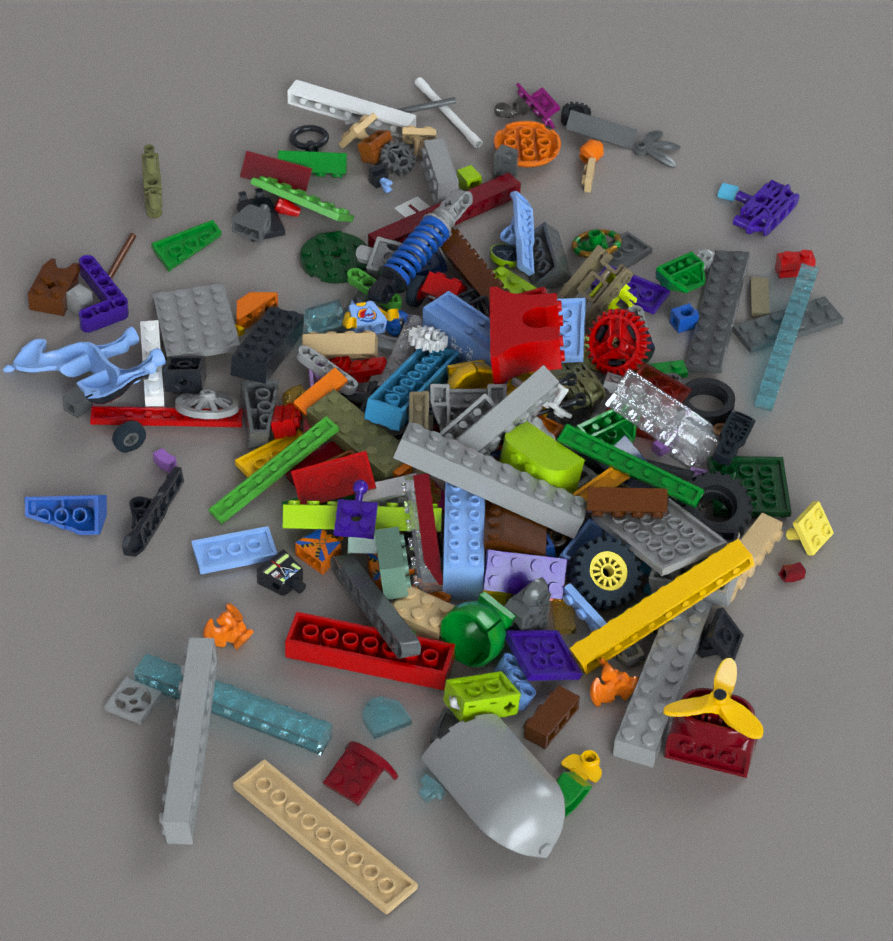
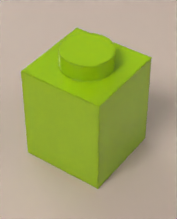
(468, 178)

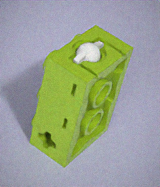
(481, 695)

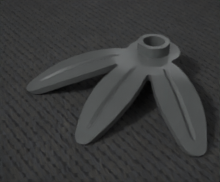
(652, 147)

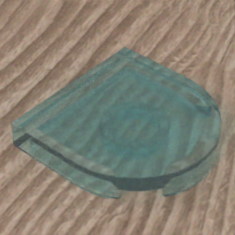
(384, 716)

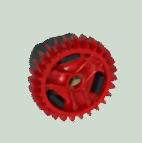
(619, 342)

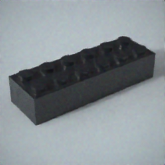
(267, 345)

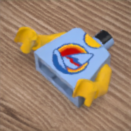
(367, 316)

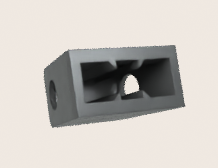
(252, 222)

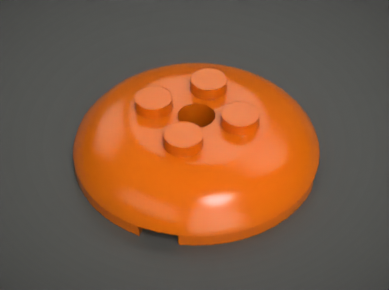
(532, 140)

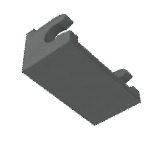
(505, 161)

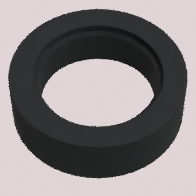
(714, 388)

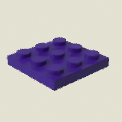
(543, 655)

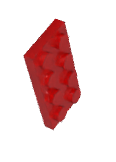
(332, 478)

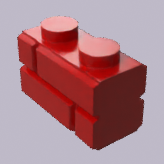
(789, 262)
(285, 421)

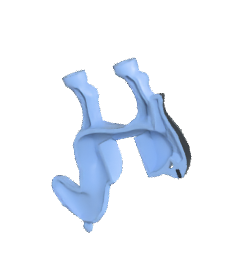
(78, 358)

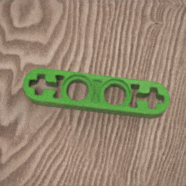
(358, 278)

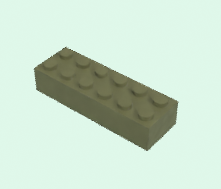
(357, 433)

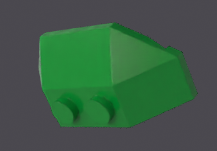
(682, 273)
(609, 427)

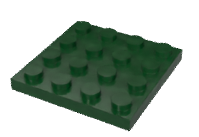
(764, 481)

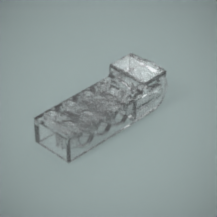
(664, 419)

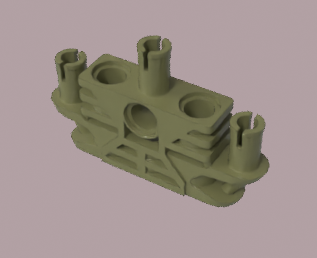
(152, 182)
(586, 383)

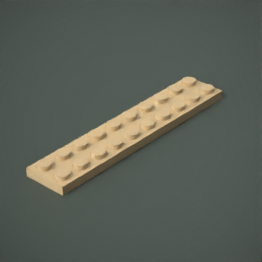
(325, 837)

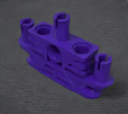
(766, 208)

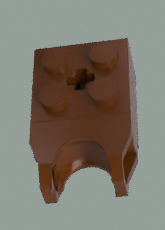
(50, 288)

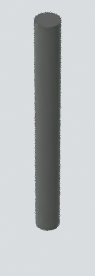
(429, 105)

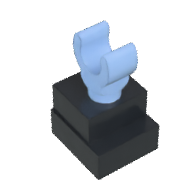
(379, 178)

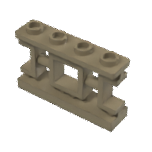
(585, 277)
(420, 414)

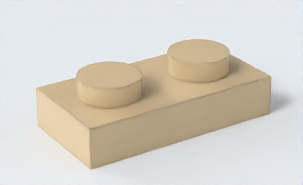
(589, 170)

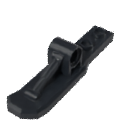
(733, 437)
(150, 512)

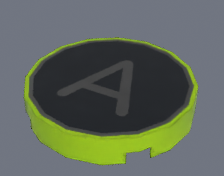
(504, 254)

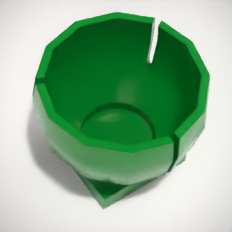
(477, 630)

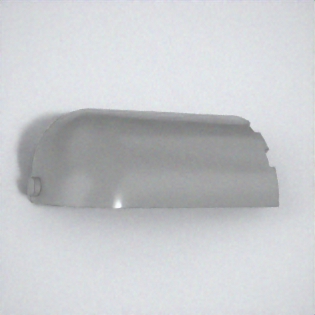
(499, 784)

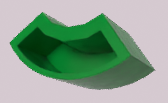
(573, 789)

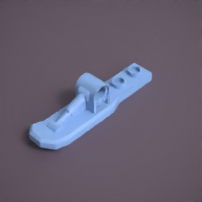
(521, 233)

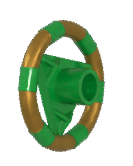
(596, 238)

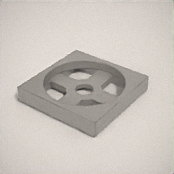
(141, 690)

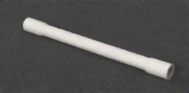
(471, 136)

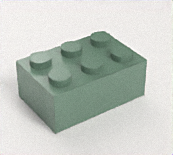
(392, 562)

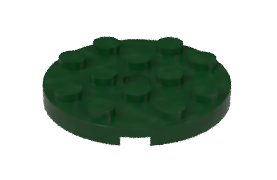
(318, 253)

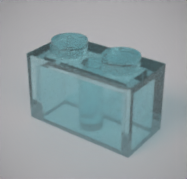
(324, 316)

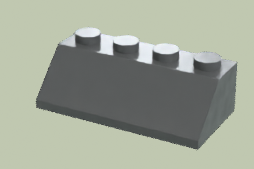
(549, 259)

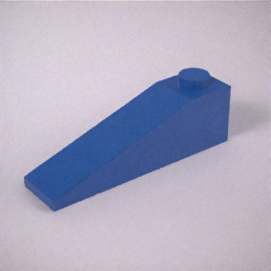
(74, 513)

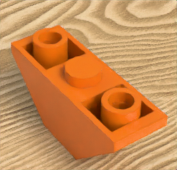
(253, 306)

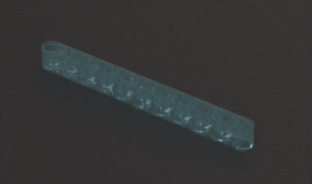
(786, 337)

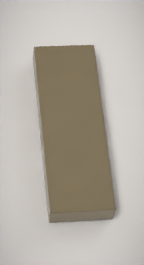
(759, 296)

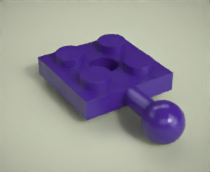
(356, 508)

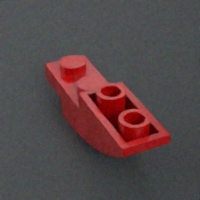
(360, 369)

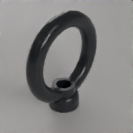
(306, 146)

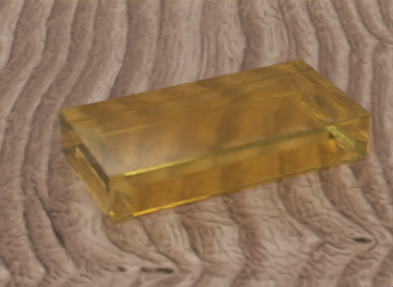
(563, 617)

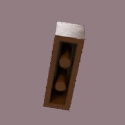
(551, 717)

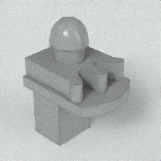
(707, 257)

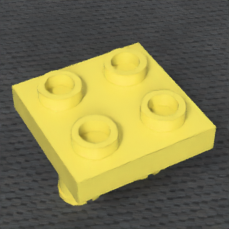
(811, 528)

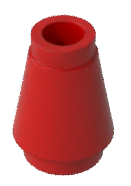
(286, 207)

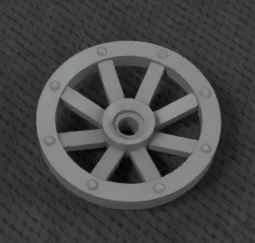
(207, 399)

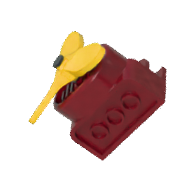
(714, 726)

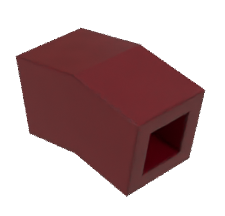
(792, 572)

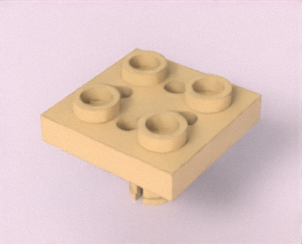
(357, 130)
(416, 136)

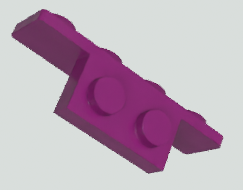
(542, 103)

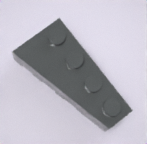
(258, 408)

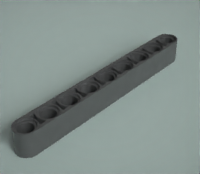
(375, 606)

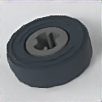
(129, 436)

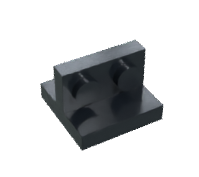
(721, 637)

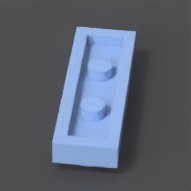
(582, 608)

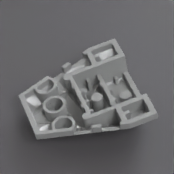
(450, 403)

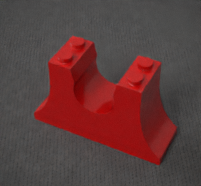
(524, 333)

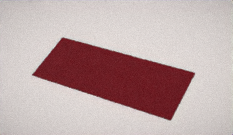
(285, 172)

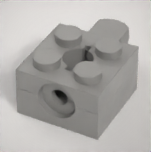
(376, 256)

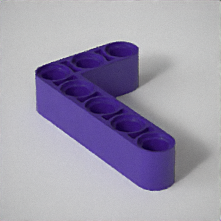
(113, 302)

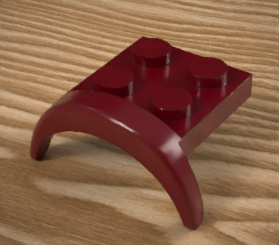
(357, 772)

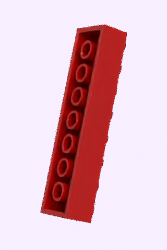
(366, 652)

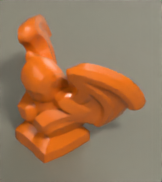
(231, 629)
(615, 684)

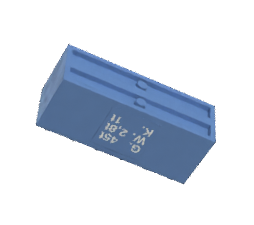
(464, 325)

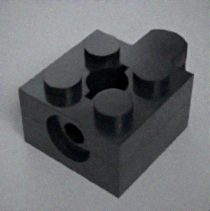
(184, 368)

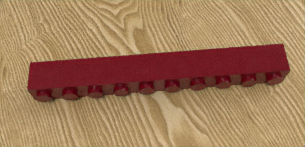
(485, 197)

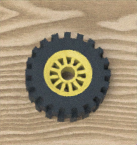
(584, 580)

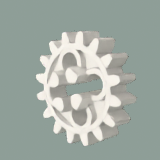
(427, 338)

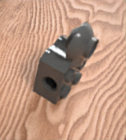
(530, 606)

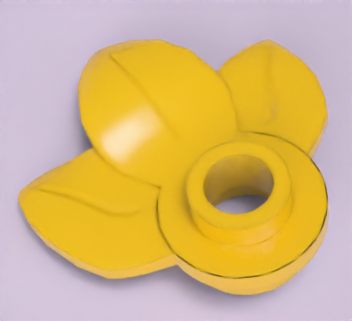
(581, 766)

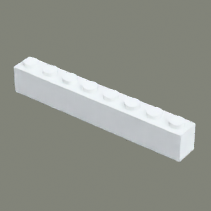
(348, 107)

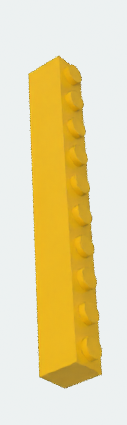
(662, 606)

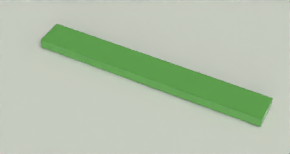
(273, 470)

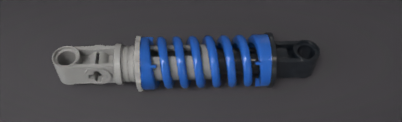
(419, 247)

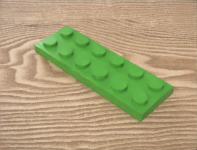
(299, 196)

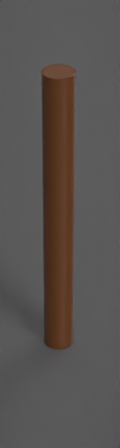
(121, 255)

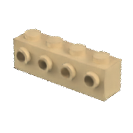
(332, 344)

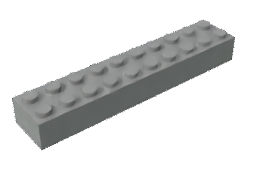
(491, 480)
(661, 684)
(189, 741)

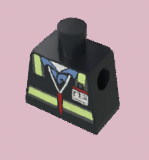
(281, 574)

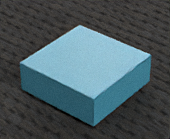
(728, 192)

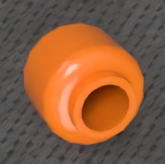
(591, 149)

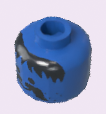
(394, 327)

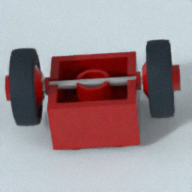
(434, 287)

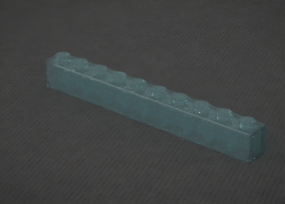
(242, 707)

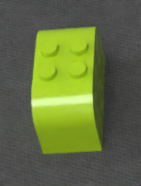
(542, 457)

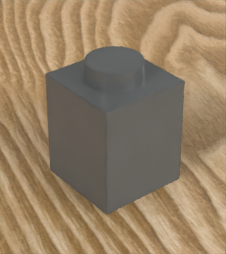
(76, 403)

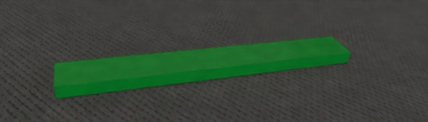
(630, 465)

